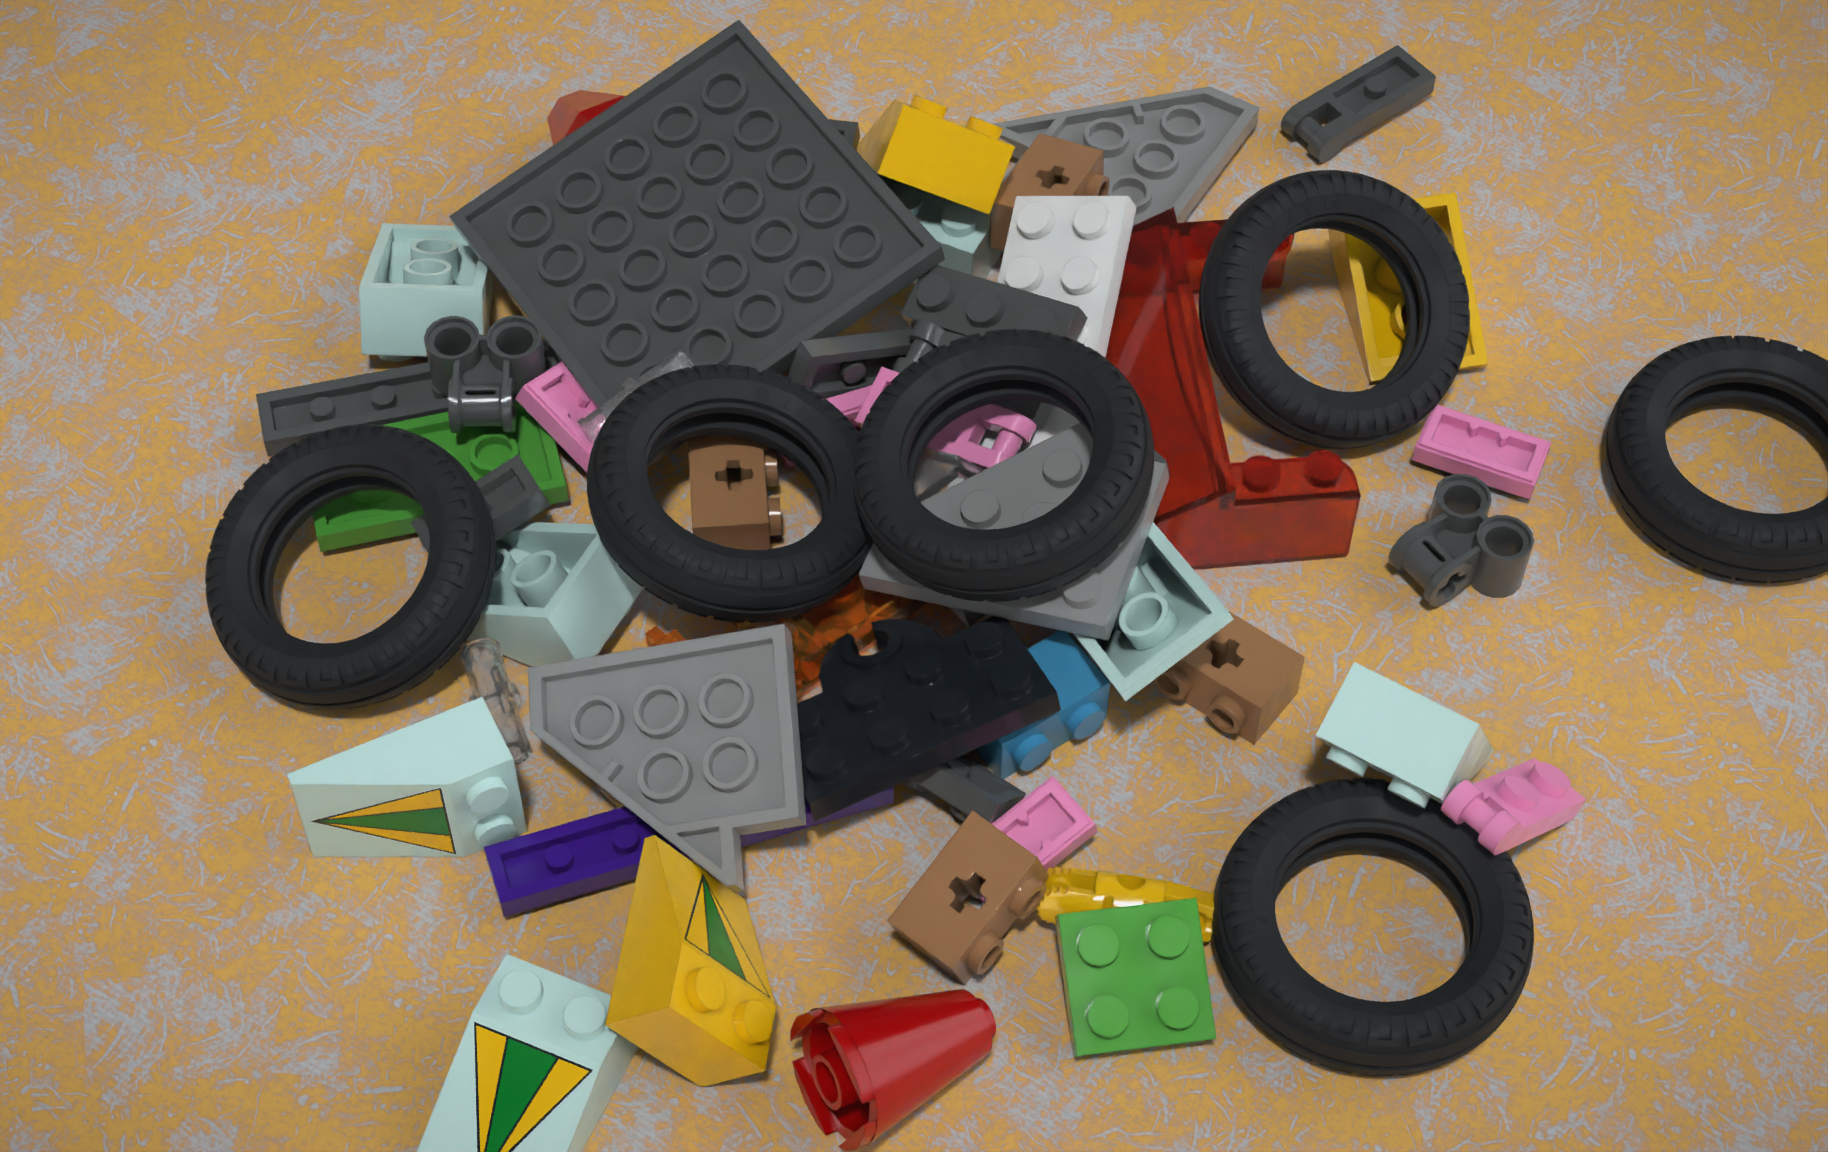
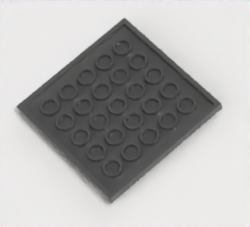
(697, 221)

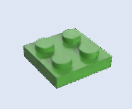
(1135, 977)

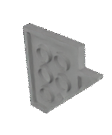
(1154, 147)
(1018, 493)
(685, 737)

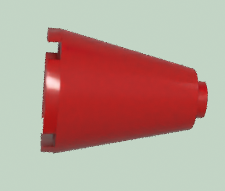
(886, 1058)

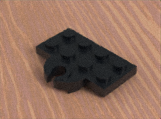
(913, 706)

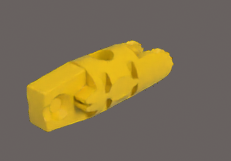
(1089, 890)

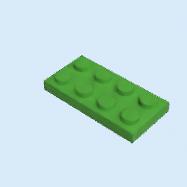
(387, 514)

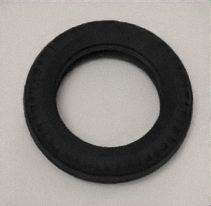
(1428, 278)
(1671, 508)
(1027, 556)
(699, 573)
(414, 639)
(1347, 1030)

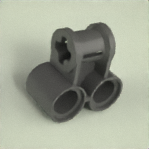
(483, 370)
(1464, 545)

